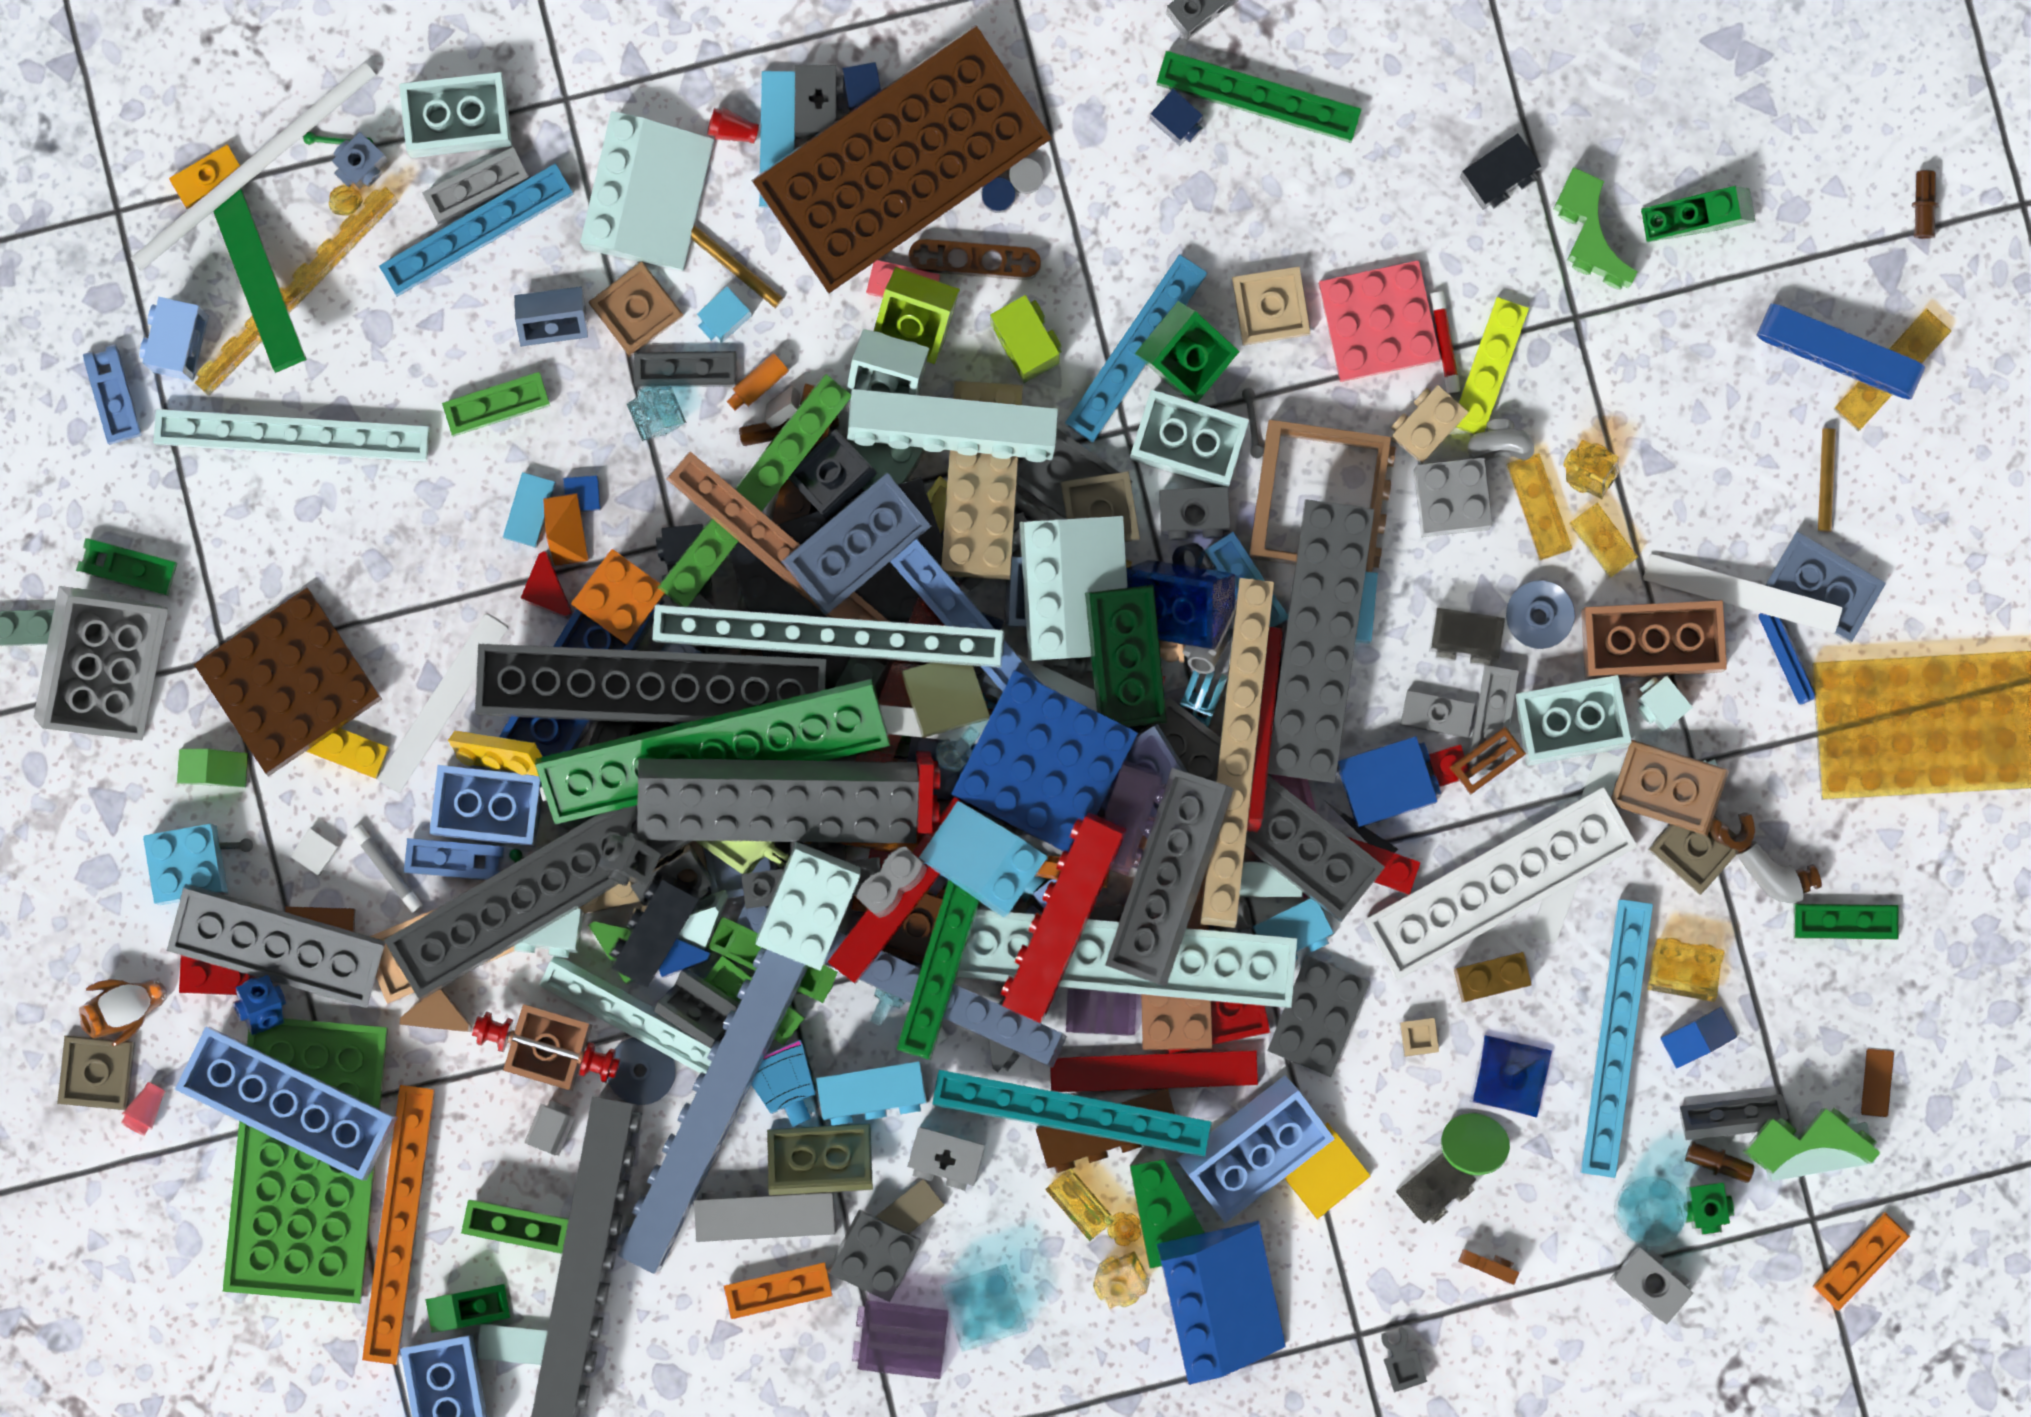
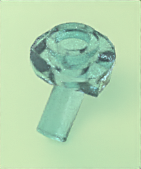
(952, 755)
(884, 1005)

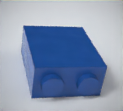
(1388, 781)

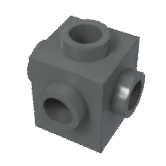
(628, 859)

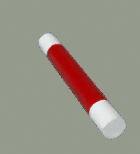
(1445, 343)

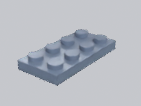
(856, 543)

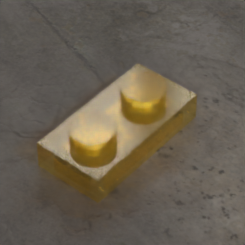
(1080, 1204)

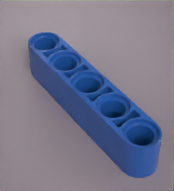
(1840, 351)

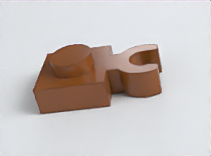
(1498, 1268)

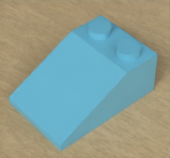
(982, 858)

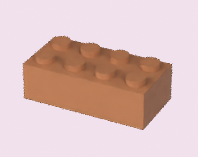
(1654, 639)

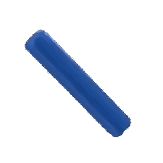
(1788, 658)

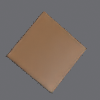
(636, 309)

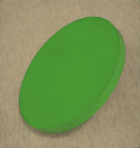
(1475, 1144)

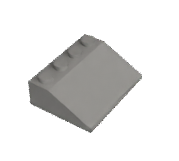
(99, 664)

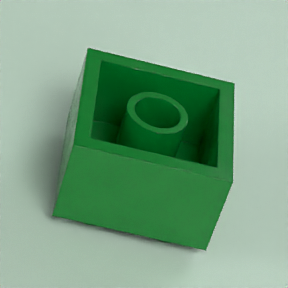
(1187, 352)

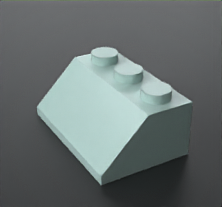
(1572, 720)

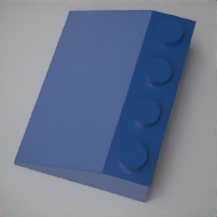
(1221, 1300)

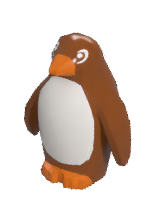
(120, 1007)

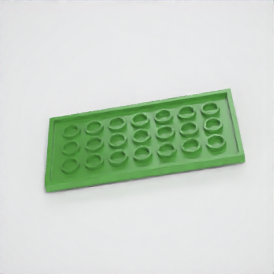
(293, 1218)

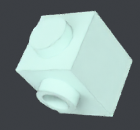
(1662, 703)

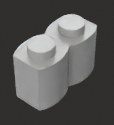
(898, 875)
(550, 1127)

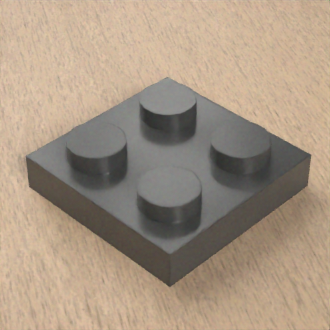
(874, 1255)

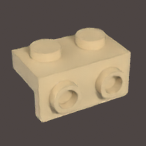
(1429, 424)

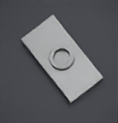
(1437, 714)

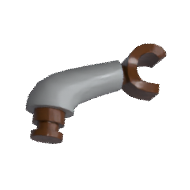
(1777, 881)

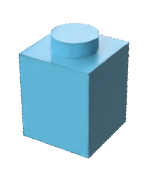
(723, 316)

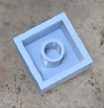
(174, 338)

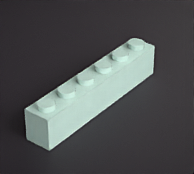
(952, 425)

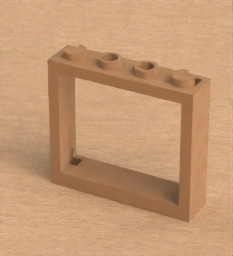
(1380, 488)

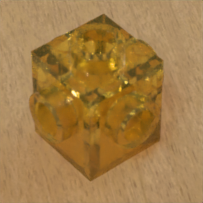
(1591, 468)
(1121, 1280)

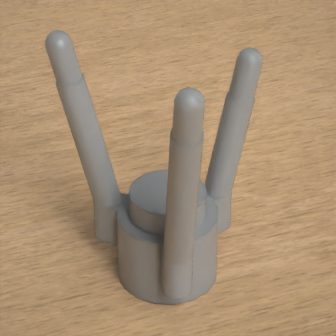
(1204, 659)

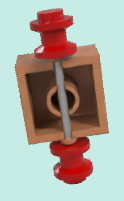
(546, 1047)

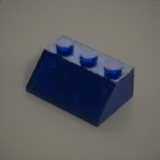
(1189, 601)

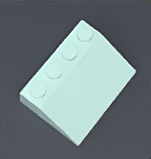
(646, 191)
(1058, 567)

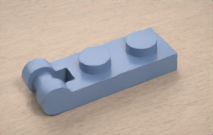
(112, 396)
(450, 859)

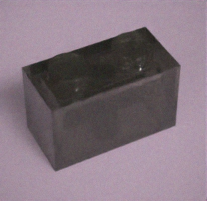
(1466, 635)

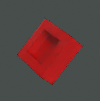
(1443, 760)

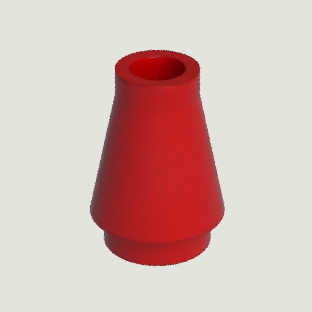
(731, 127)

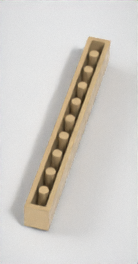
(1238, 749)

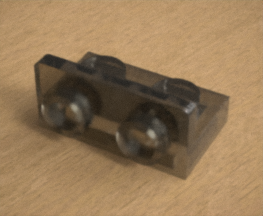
(1435, 1188)

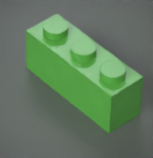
(514, 1226)

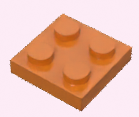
(619, 597)

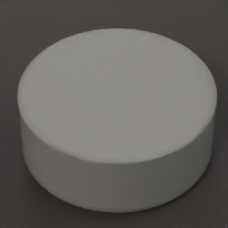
(1026, 176)

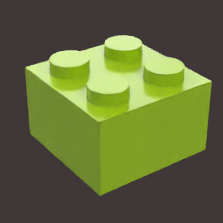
(917, 310)
(1025, 338)

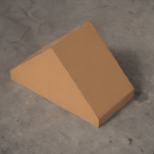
(438, 1013)

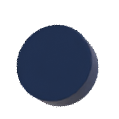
(998, 195)

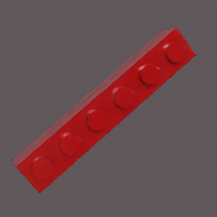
(1064, 917)

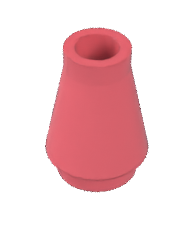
(143, 1109)

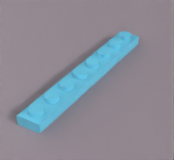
(1616, 1038)

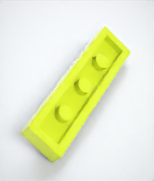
(1491, 364)

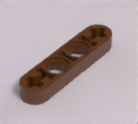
(974, 264)

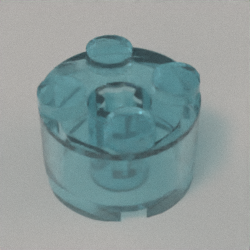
(1666, 1222)

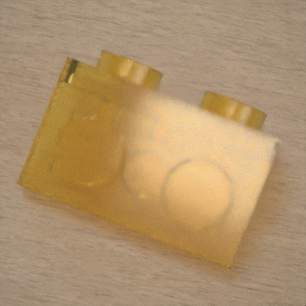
(1685, 969)

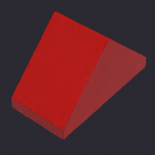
(544, 588)

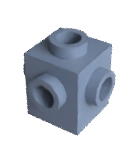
(358, 150)

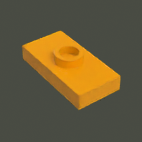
(204, 175)

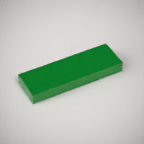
(1845, 921)

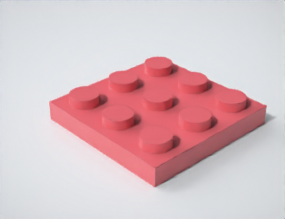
(1379, 321)

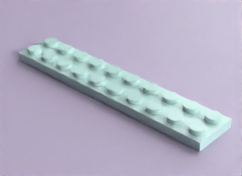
(1206, 968)

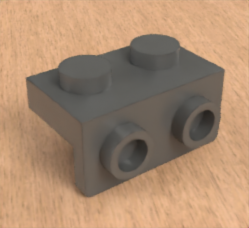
(696, 1008)

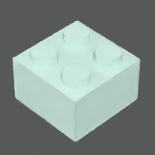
(887, 364)

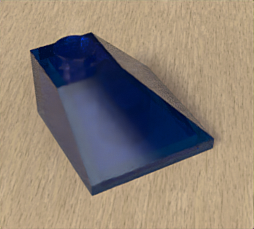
(1510, 1076)

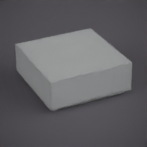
(782, 407)

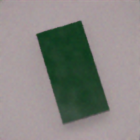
(1126, 655)

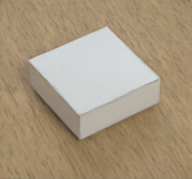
(314, 852)

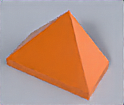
(565, 529)

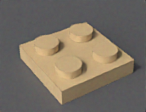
(1271, 306)

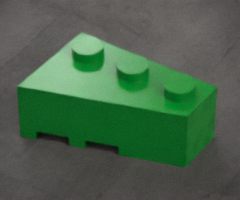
(1161, 1208)

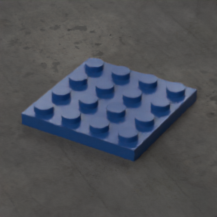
(1043, 761)

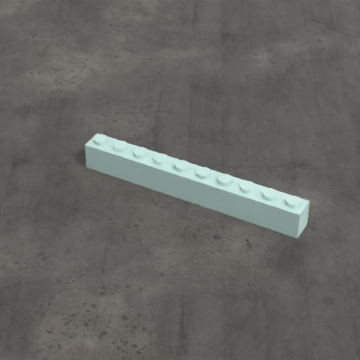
(828, 636)

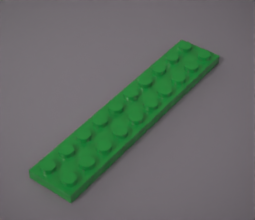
(795, 729)

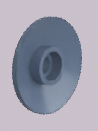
(1557, 609)
(653, 1084)

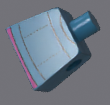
(785, 1082)

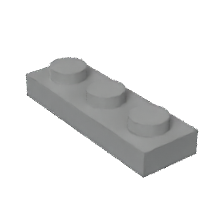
(475, 185)
(1493, 711)

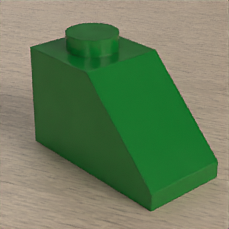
(467, 1308)

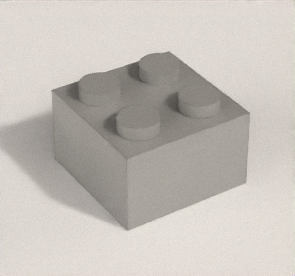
(1452, 497)

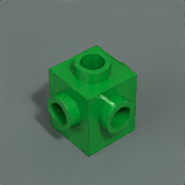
(1721, 1207)

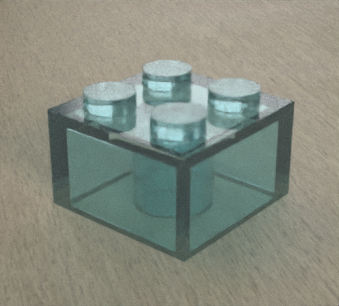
(984, 1307)

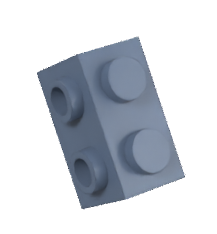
(551, 316)

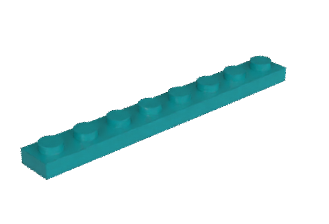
(1071, 1113)

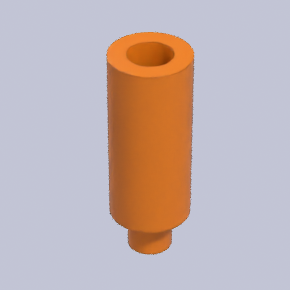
(757, 382)

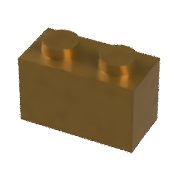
(1492, 977)

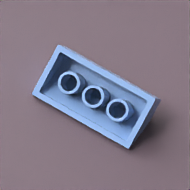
(1256, 1149)

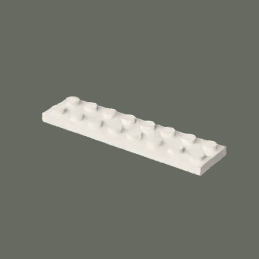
(1500, 883)

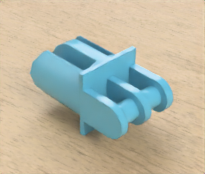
(1199, 701)

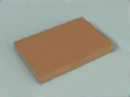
(1669, 787)

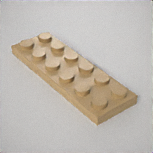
(980, 499)

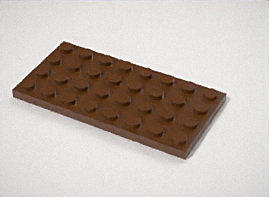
(901, 159)

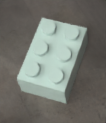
(455, 115)
(1189, 439)
(808, 906)

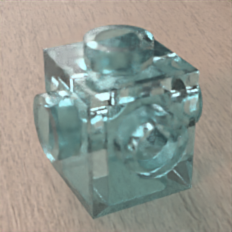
(656, 412)

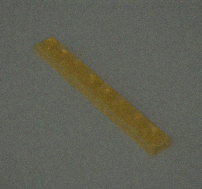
(305, 280)

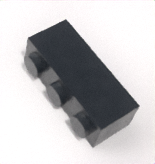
(653, 928)

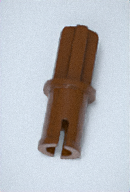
(1925, 204)
(1719, 1162)

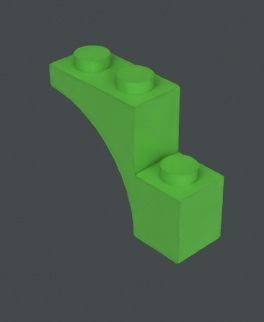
(1590, 252)
(740, 946)
(1829, 1129)

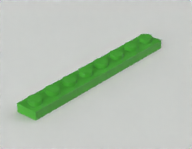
(757, 487)

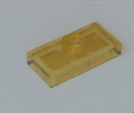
(1603, 540)

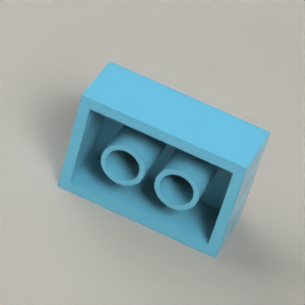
(872, 1093)

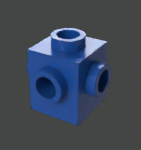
(259, 1004)

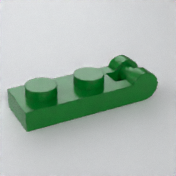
(128, 567)

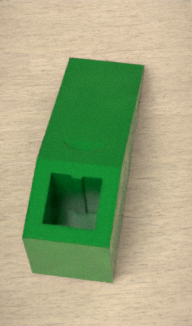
(1699, 214)

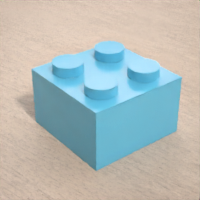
(184, 858)

